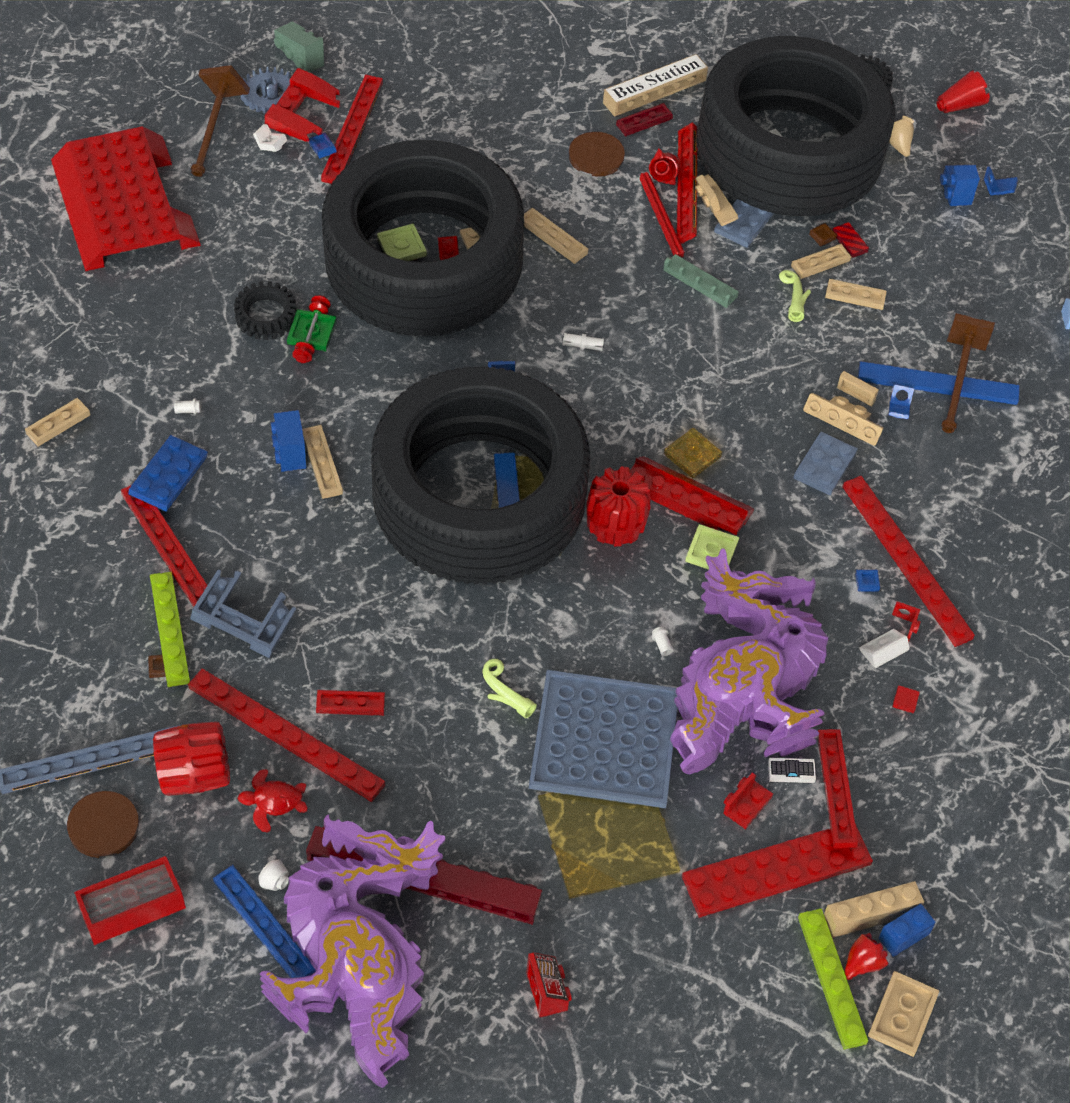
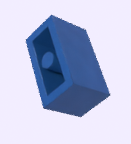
(907, 930)

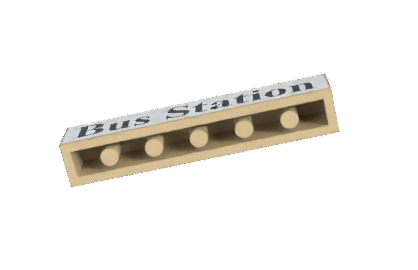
(655, 85)

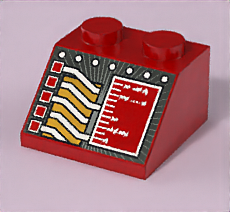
(547, 984)

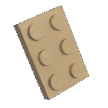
(903, 1013)

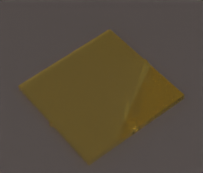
(606, 842)

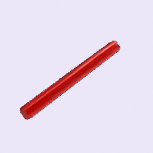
(661, 214)

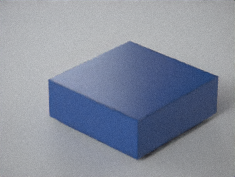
(867, 580)

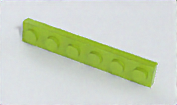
(169, 629)
(832, 979)

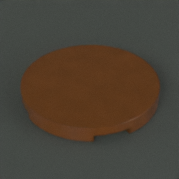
(596, 153)
(103, 824)

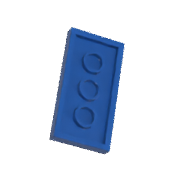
(168, 473)

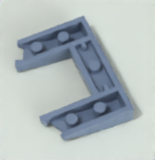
(262, 636)

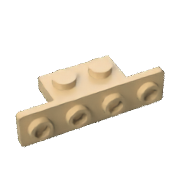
(715, 200)
(844, 416)

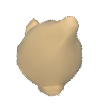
(902, 135)

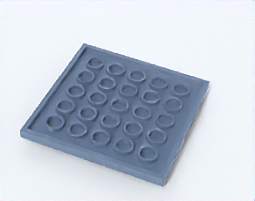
(604, 739)

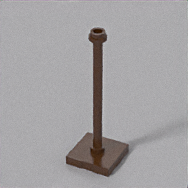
(223, 82)
(971, 334)

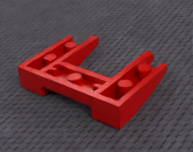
(283, 116)

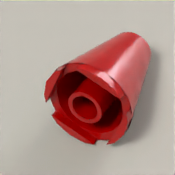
(964, 94)

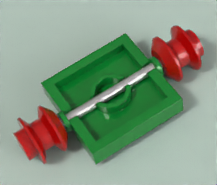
(311, 329)

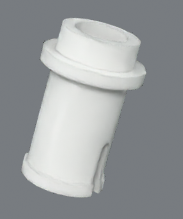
(188, 406)
(662, 640)

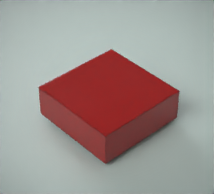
(906, 699)

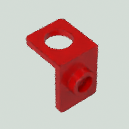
(912, 617)

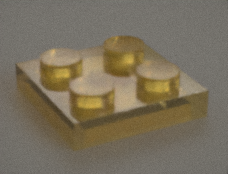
(693, 453)

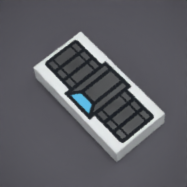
(791, 770)

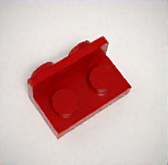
(746, 801)

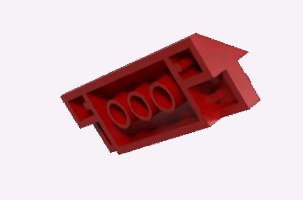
(692, 497)

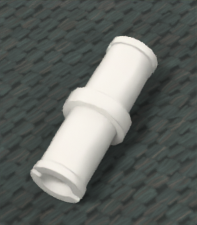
(583, 341)

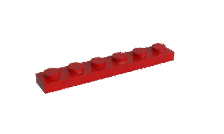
(837, 789)

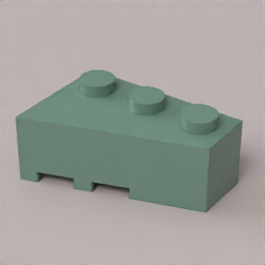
(300, 46)

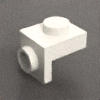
(268, 140)

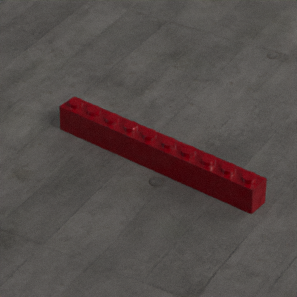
(459, 885)

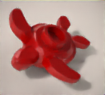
(272, 798)

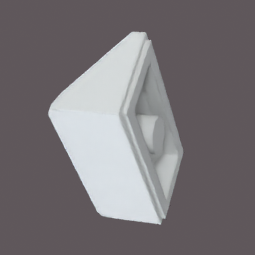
(885, 647)

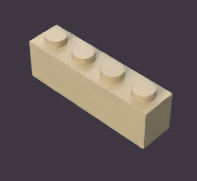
(871, 909)

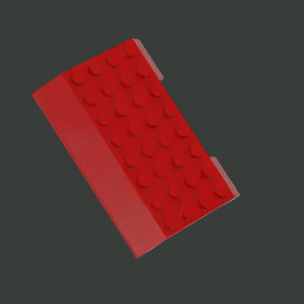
(118, 195)

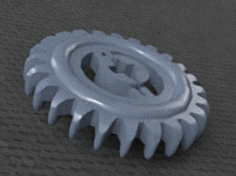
(269, 86)

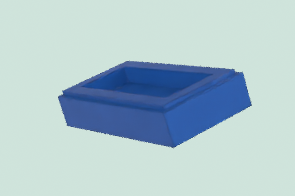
(322, 145)

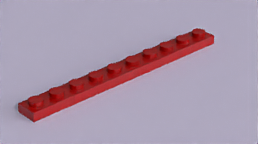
(908, 561)
(287, 735)

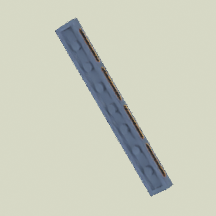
(77, 762)

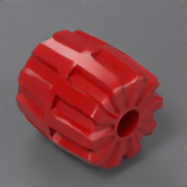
(618, 506)
(191, 758)

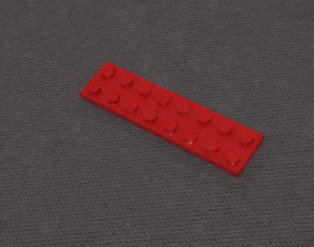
(771, 871)

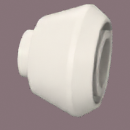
(274, 876)

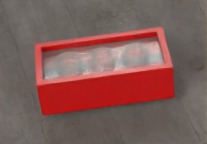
(130, 900)

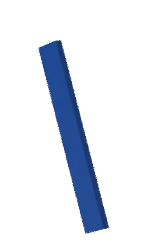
(938, 382)

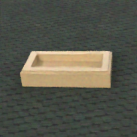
(857, 388)

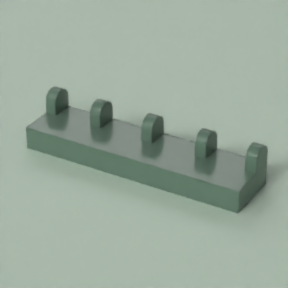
(700, 280)

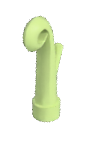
(796, 310)
(505, 694)

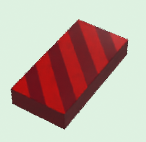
(850, 240)

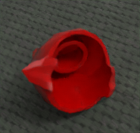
(664, 167)
(865, 957)

